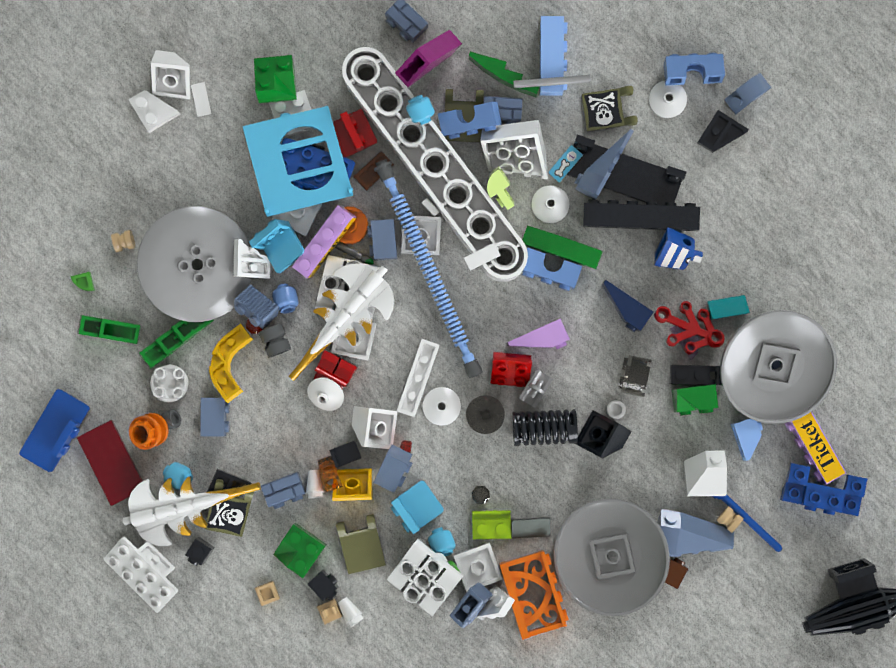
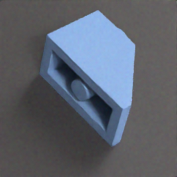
(747, 435)

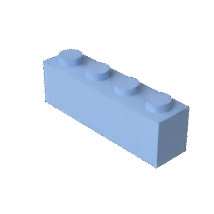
(552, 53)

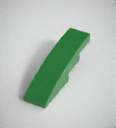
(496, 69)
(562, 247)
(171, 341)

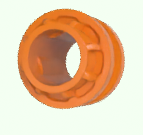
(148, 431)

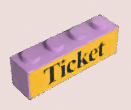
(324, 241)
(816, 448)

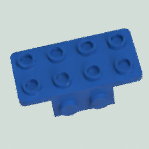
(310, 158)
(54, 430)

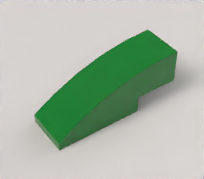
(108, 329)

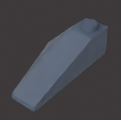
(598, 173)
(693, 535)

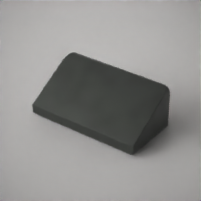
(531, 527)

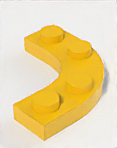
(221, 360)

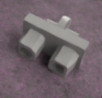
(535, 388)

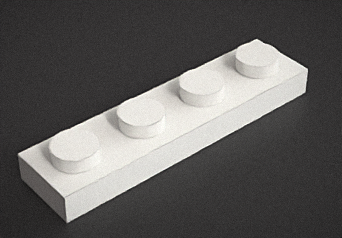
(418, 378)

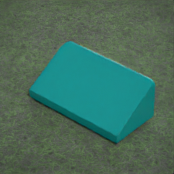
(728, 307)

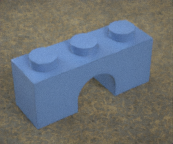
(709, 66)
(486, 117)
(565, 276)

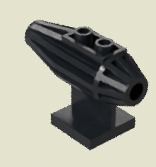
(859, 603)

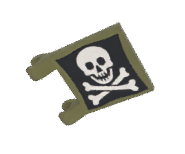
(605, 110)
(229, 515)

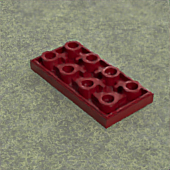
(110, 461)

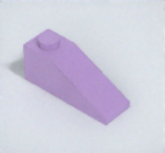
(544, 337)

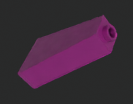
(428, 57)

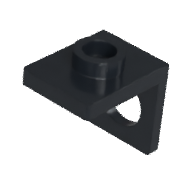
(345, 454)

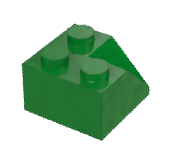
(275, 79)
(695, 398)
(299, 550)

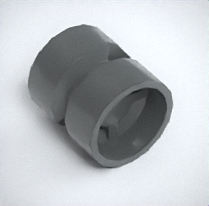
(274, 340)

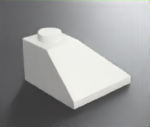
(170, 75)
(374, 426)
(706, 474)

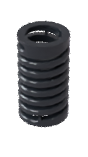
(542, 423)

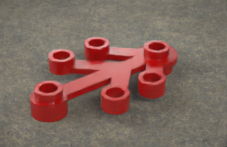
(692, 328)

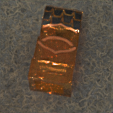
(327, 472)

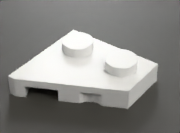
(152, 110)
(249, 262)
(497, 605)

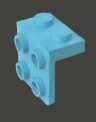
(279, 244)
(416, 507)

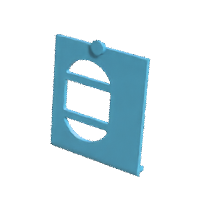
(270, 171)

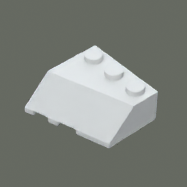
(516, 149)

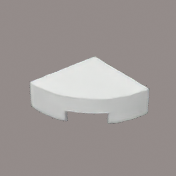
(429, 206)

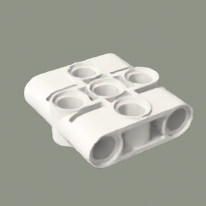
(332, 264)
(404, 573)

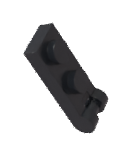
(694, 375)

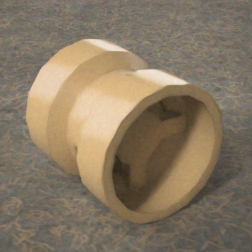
(122, 241)
(730, 519)

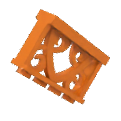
(526, 619)

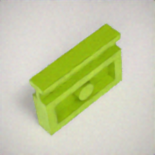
(491, 524)

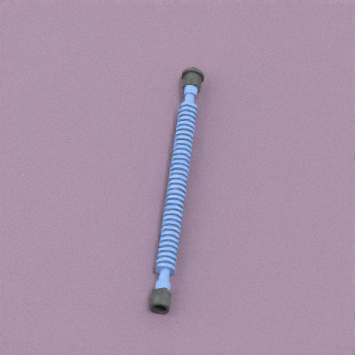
(387, 176)

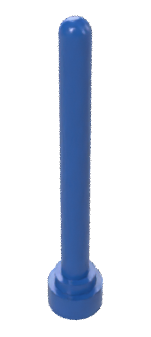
(751, 522)

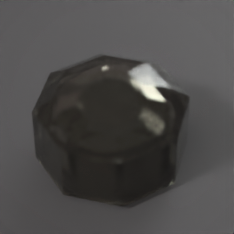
(480, 494)

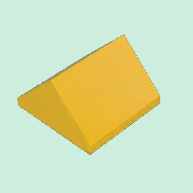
(355, 483)

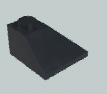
(602, 435)

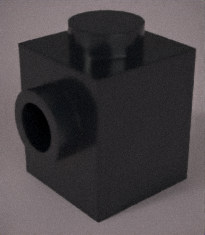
(199, 551)
(324, 585)

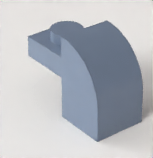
(747, 93)

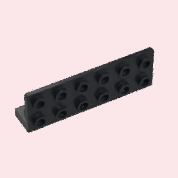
(631, 175)

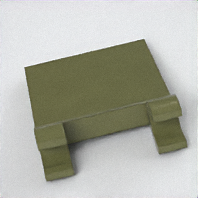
(467, 111)
(361, 547)

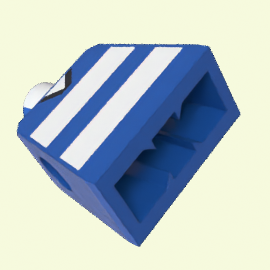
(676, 250)

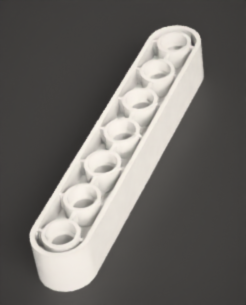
(433, 145)

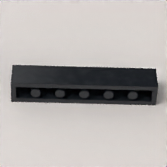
(641, 216)

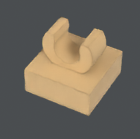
(329, 611)

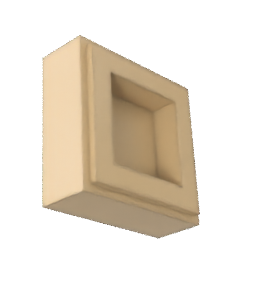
(267, 593)

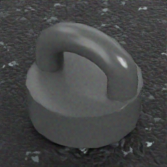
(172, 418)

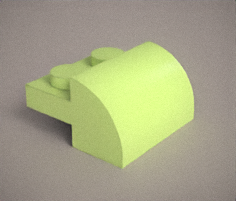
(496, 185)

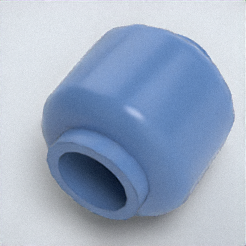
(285, 298)

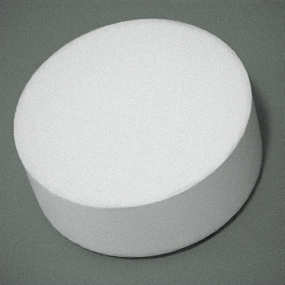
(615, 409)

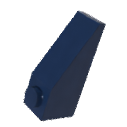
(629, 309)

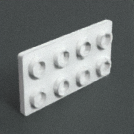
(143, 571)

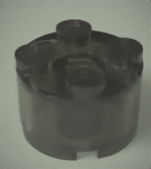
(635, 375)
(490, 424)

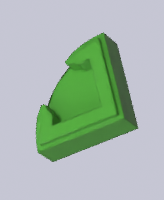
(83, 281)

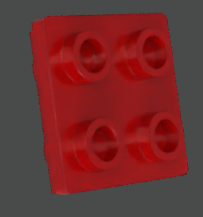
(354, 133)
(511, 369)

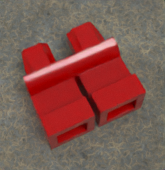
(328, 365)

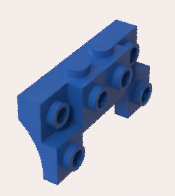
(814, 496)

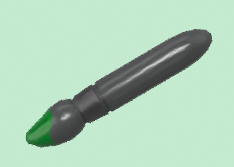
(353, 253)

